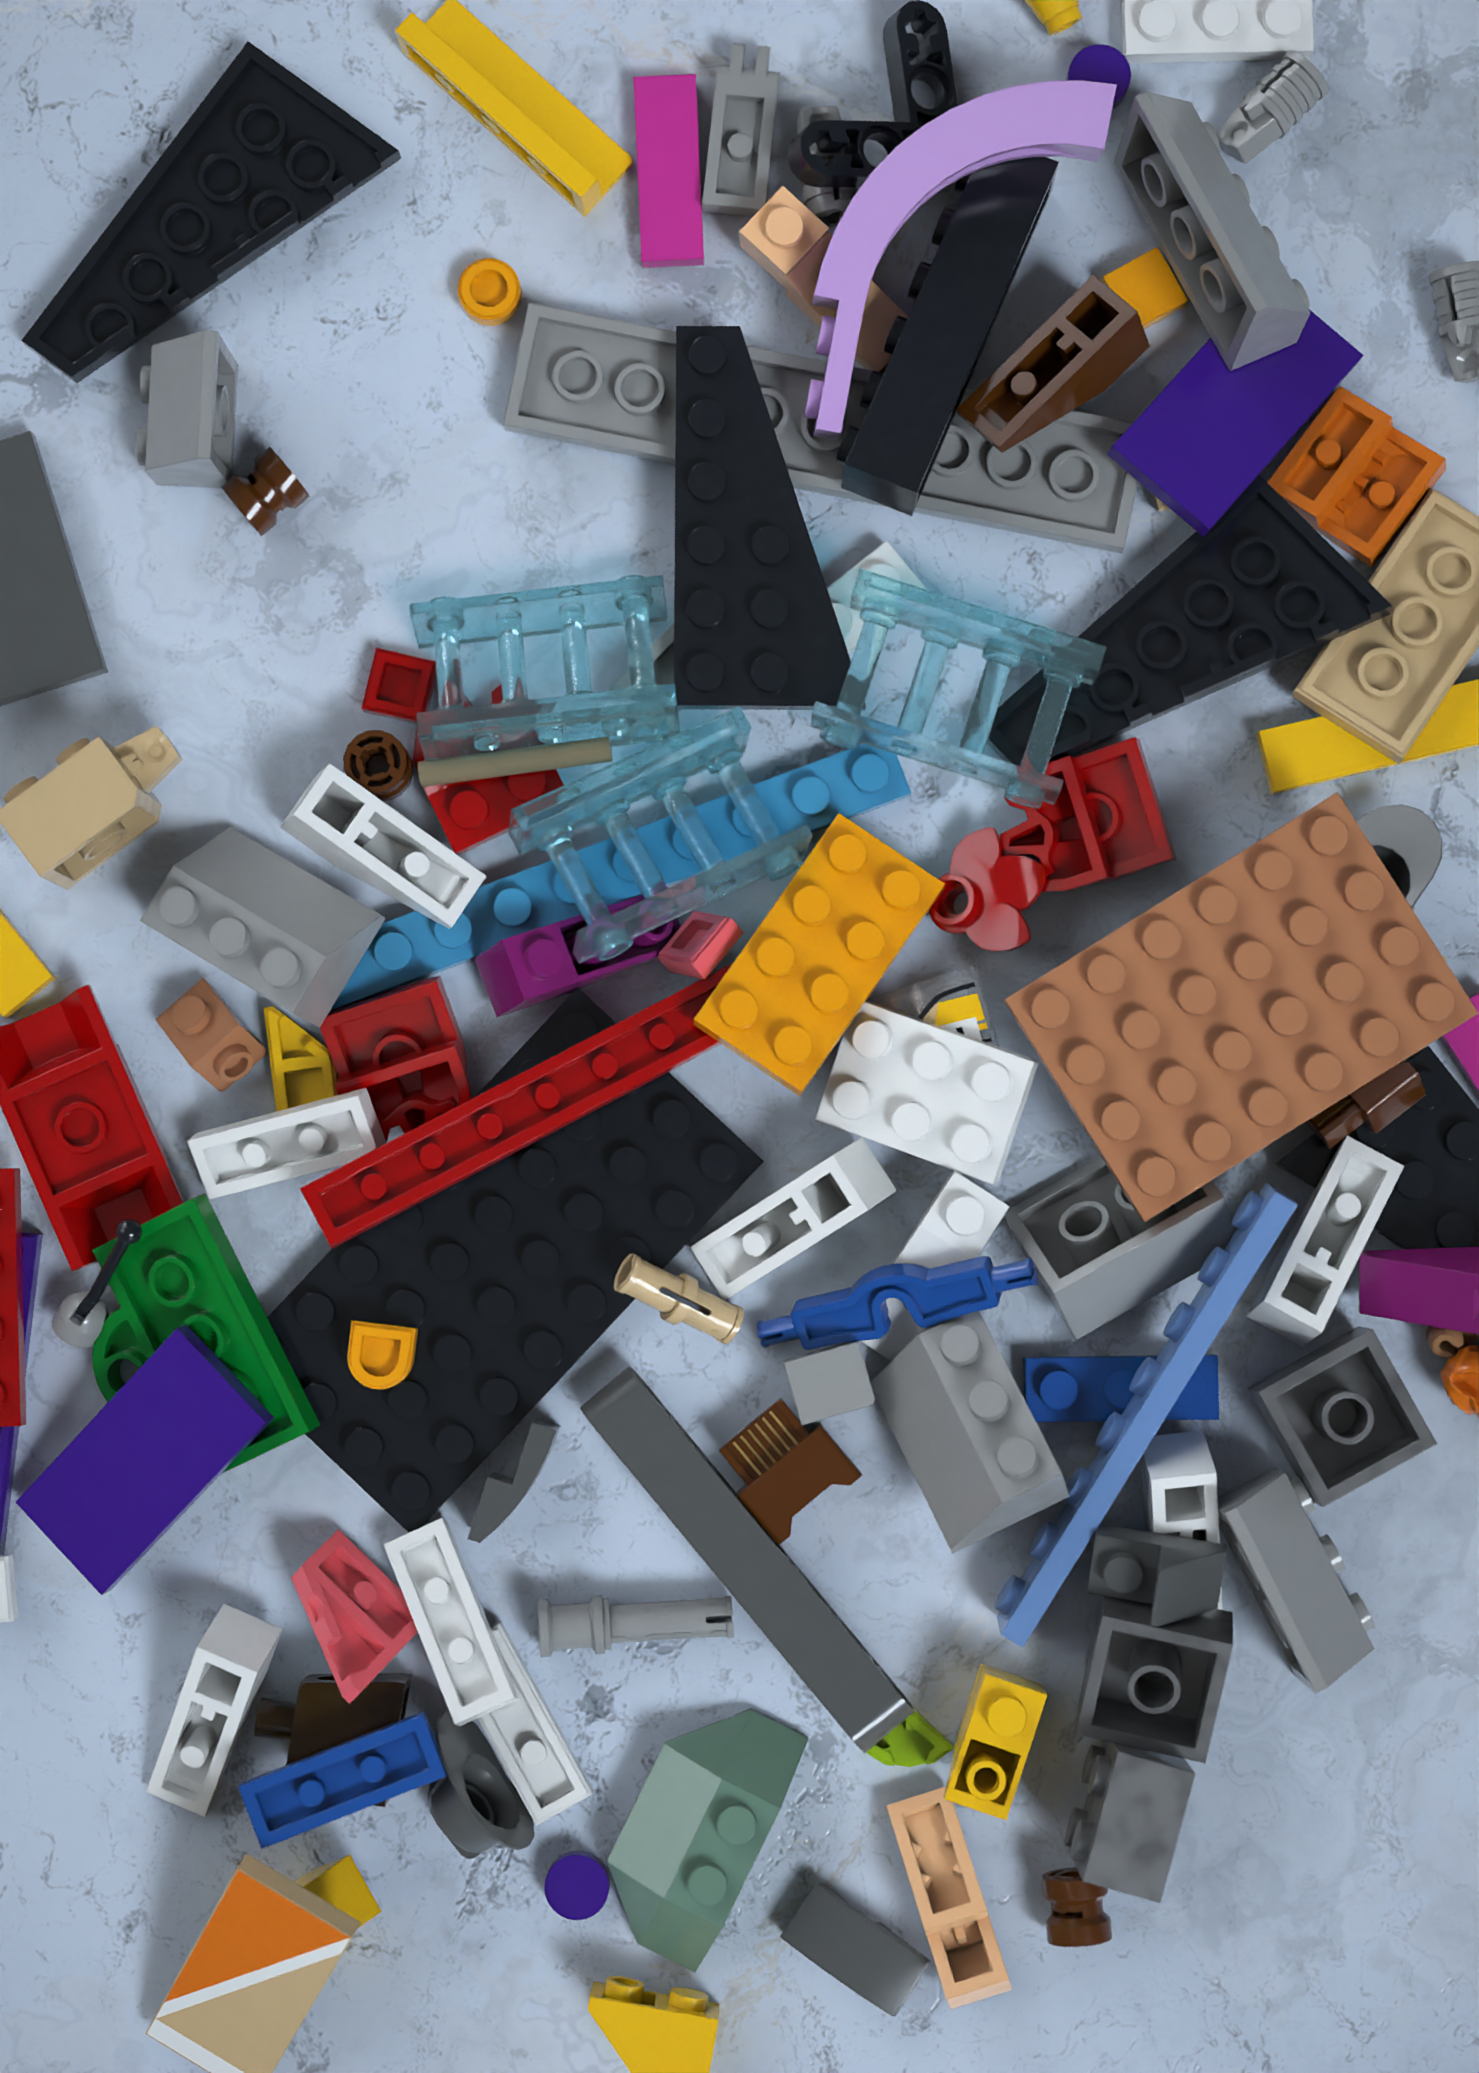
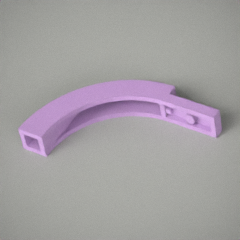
(996, 127)

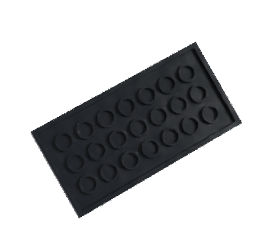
(502, 1278)

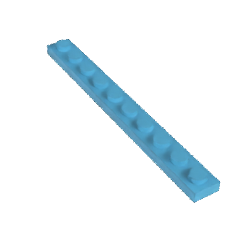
(536, 897)

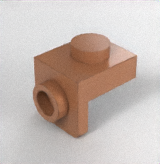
(211, 1036)

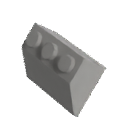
(264, 922)
(1098, 1252)
(967, 1431)
(1295, 1577)

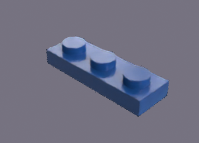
(1099, 1385)
(342, 1779)

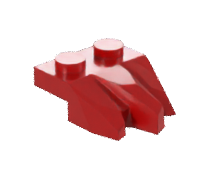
(482, 808)
(1101, 823)
(402, 1051)

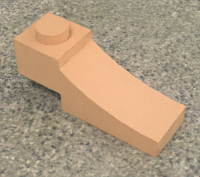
(791, 248)
(948, 1898)

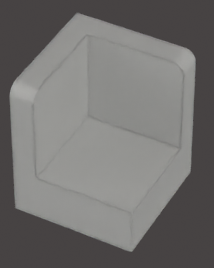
(829, 1382)

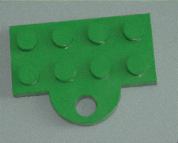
(191, 1277)

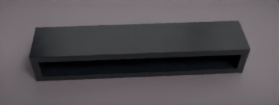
(945, 331)

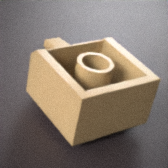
(88, 804)

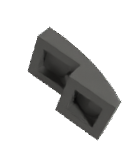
(504, 1493)
(855, 1949)

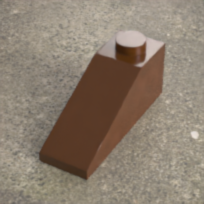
(1058, 366)

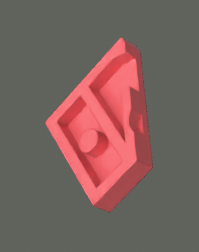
(353, 1613)

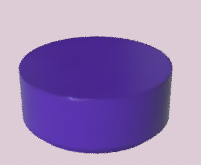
(1102, 65)
(577, 1885)

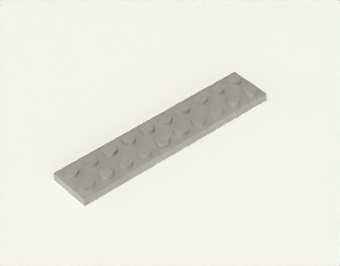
(616, 392)

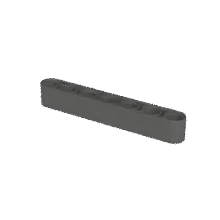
(747, 1559)

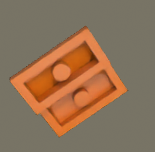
(1356, 476)

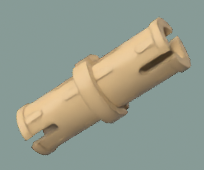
(644, 1282)

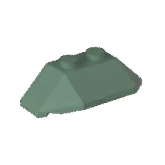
(701, 1830)

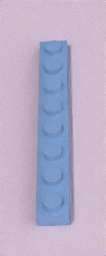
(1156, 1389)

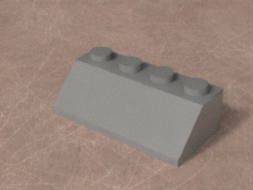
(1209, 230)

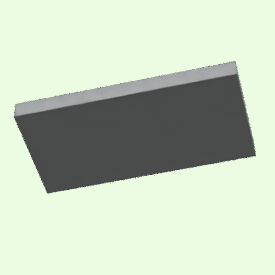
(43, 608)

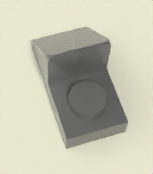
(1165, 1570)

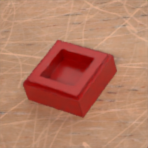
(399, 686)

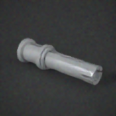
(600, 1624)

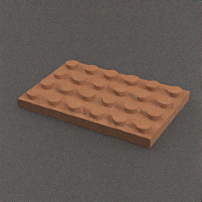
(1240, 1007)

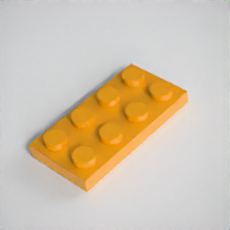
(818, 954)

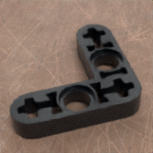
(900, 48)

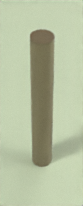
(515, 761)

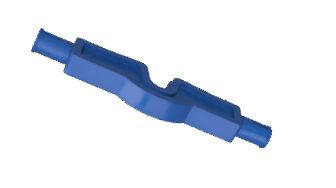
(927, 1293)

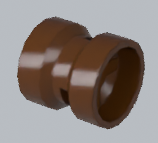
(265, 491)
(388, 772)
(1075, 1910)

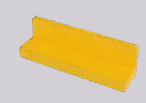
(515, 104)

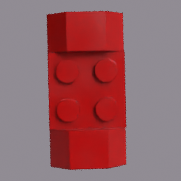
(82, 1125)

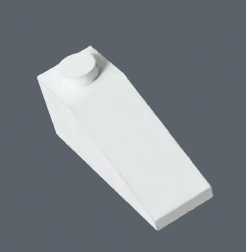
(381, 847)
(793, 1218)
(948, 1232)
(1325, 1243)
(1180, 1488)
(213, 1708)

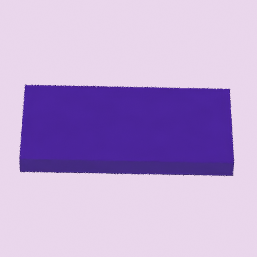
(1223, 427)
(144, 1459)

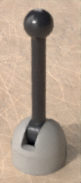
(88, 1303)

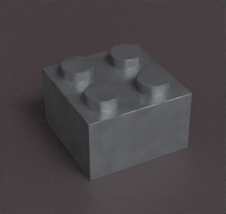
(1342, 1415)
(1154, 1682)
(1129, 1818)

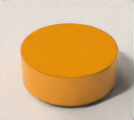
(489, 292)

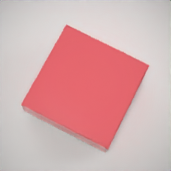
(700, 944)

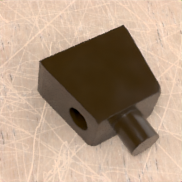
(326, 1719)

